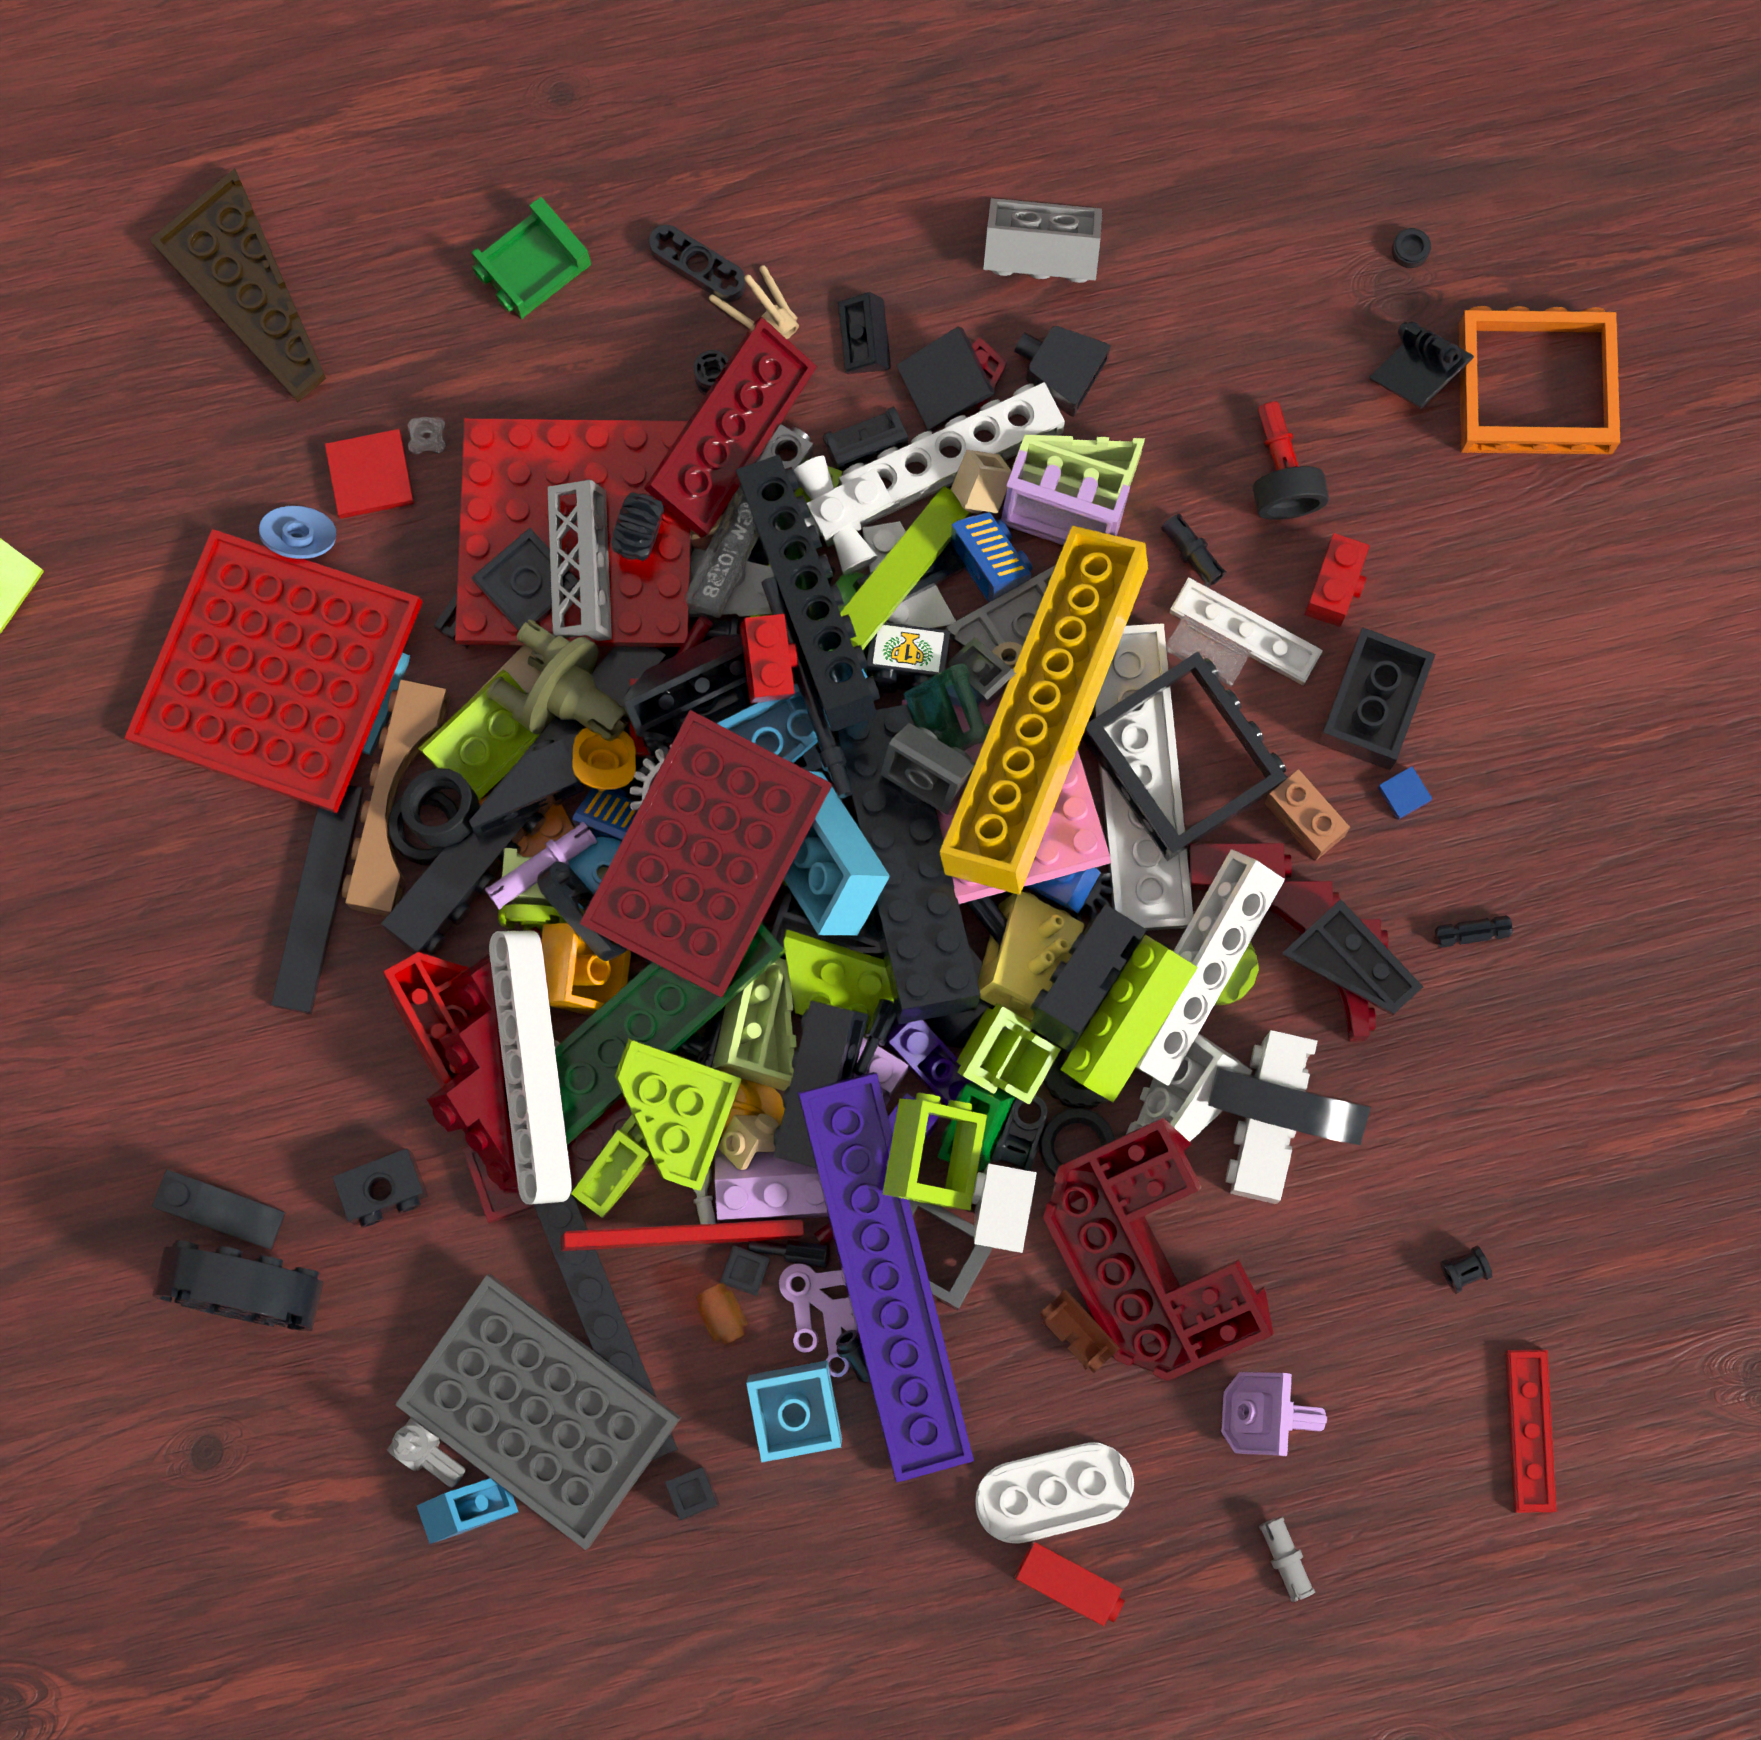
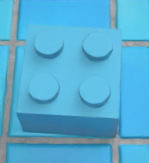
(794, 1411)

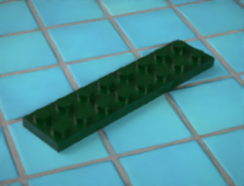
(650, 1009)

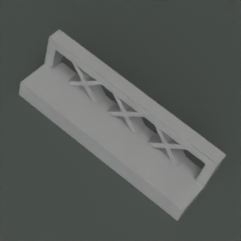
(592, 565)

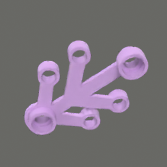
(835, 1311)

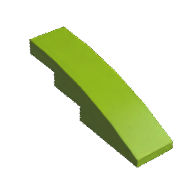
(613, 1169)

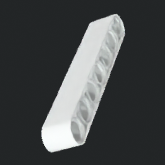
(530, 1067)

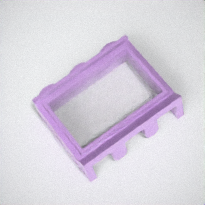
(1051, 513)

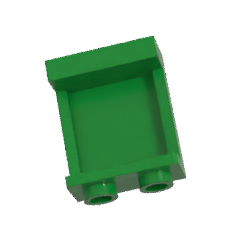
(531, 260)

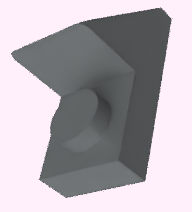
(987, 671)

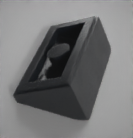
(864, 334)

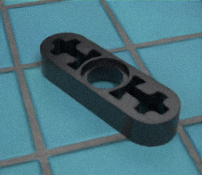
(680, 240)
(557, 885)

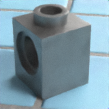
(789, 439)

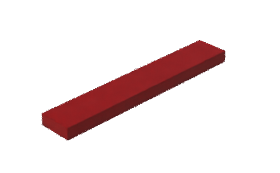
(681, 1235)

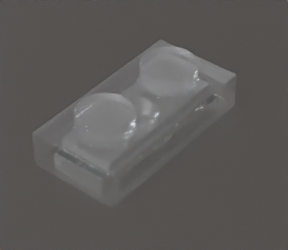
(1224, 653)

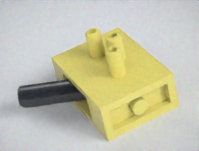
(1022, 950)

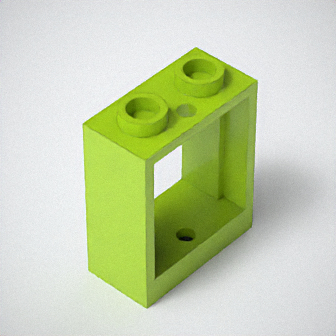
(908, 1147)

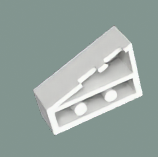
(1002, 1207)

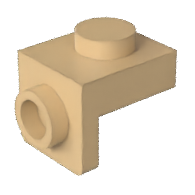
(746, 1137)

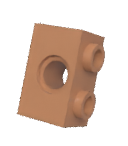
(1307, 815)

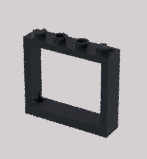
(1133, 789)

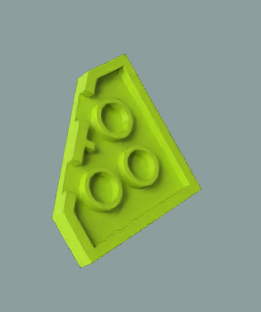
(676, 1108)

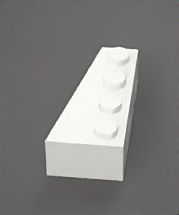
(1264, 1147)

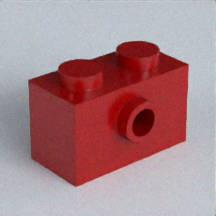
(1338, 580)
(768, 658)

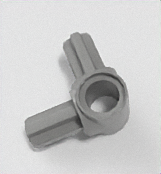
(419, 1448)

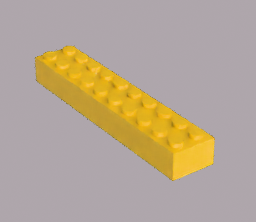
(1044, 710)

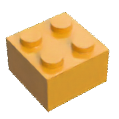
(576, 975)

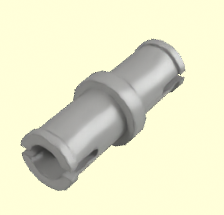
(1287, 1559)

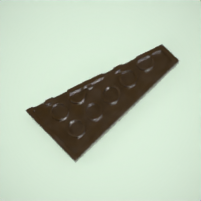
(231, 267)

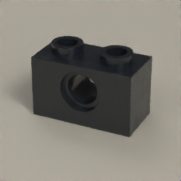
(357, 1186)

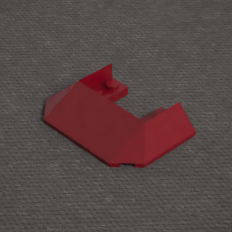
(1121, 1270)

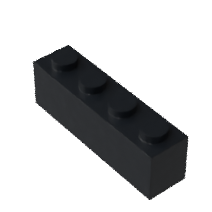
(825, 1056)

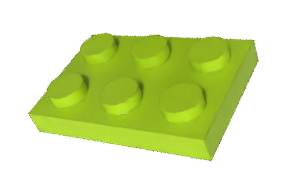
(480, 741)

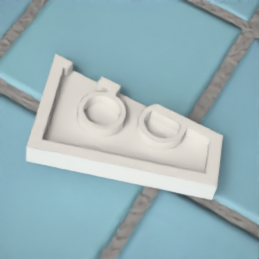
(921, 610)

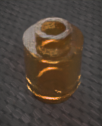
(721, 1314)

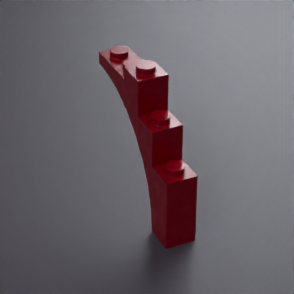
(1295, 904)
(477, 1094)

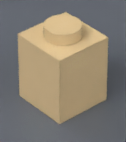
(981, 482)

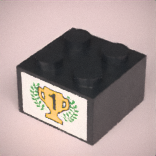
(906, 656)

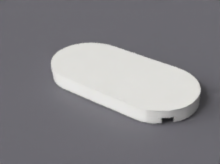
(1054, 1493)

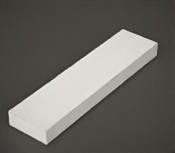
(1266, 640)

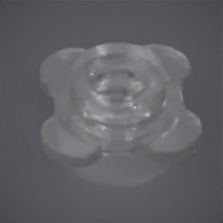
(423, 425)

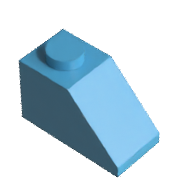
(465, 1509)

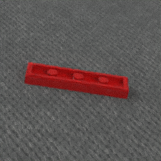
(1530, 1431)

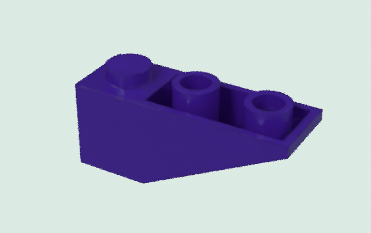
(927, 1059)

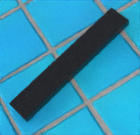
(316, 904)

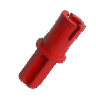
(1277, 435)

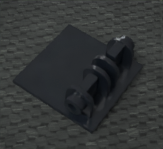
(1420, 365)

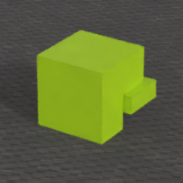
(1006, 1055)

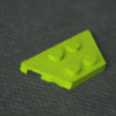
(834, 975)

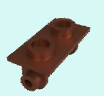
(1087, 1338)

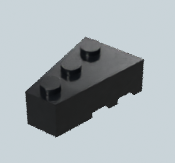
(794, 919)
(1353, 958)
(1086, 978)

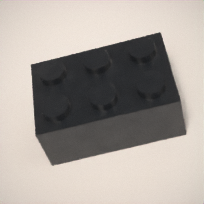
(1376, 698)

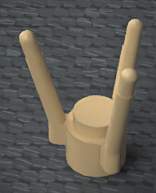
(779, 317)

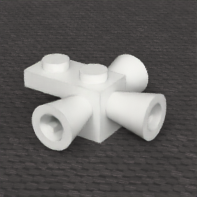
(841, 510)

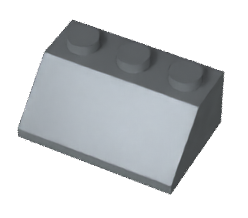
(1043, 240)

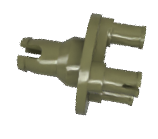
(562, 688)

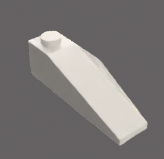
(1188, 1094)

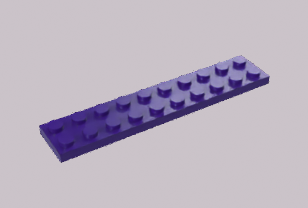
(885, 1279)

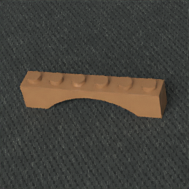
(376, 878)

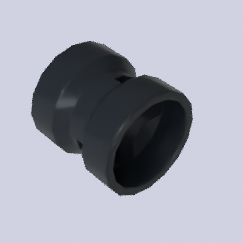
(703, 375)

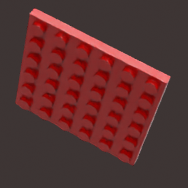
(507, 492)
(274, 670)

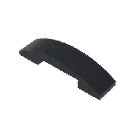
(1288, 1107)

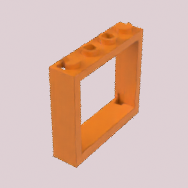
(1539, 439)

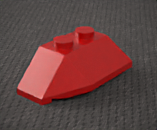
(428, 1006)

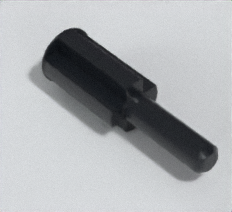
(876, 1033)
(795, 1251)

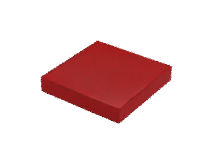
(369, 473)

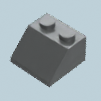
(927, 767)

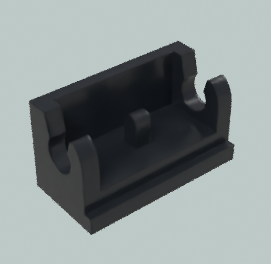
(865, 440)

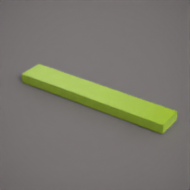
(903, 566)

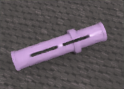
(526, 874)

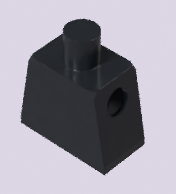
(1065, 363)

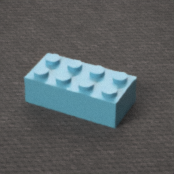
(836, 872)

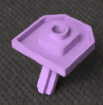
(1260, 1414)

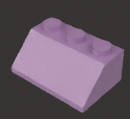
(766, 1190)

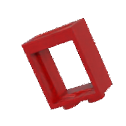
(1070, 1584)

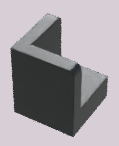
(692, 1493)

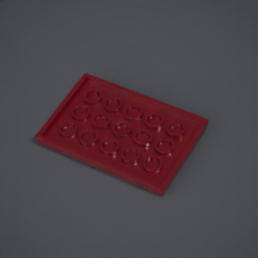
(706, 853)

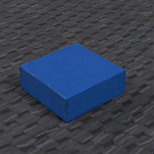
(1404, 793)

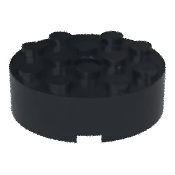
(238, 1287)

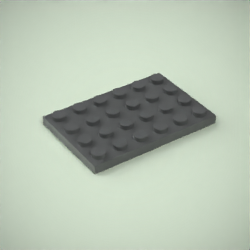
(538, 1411)

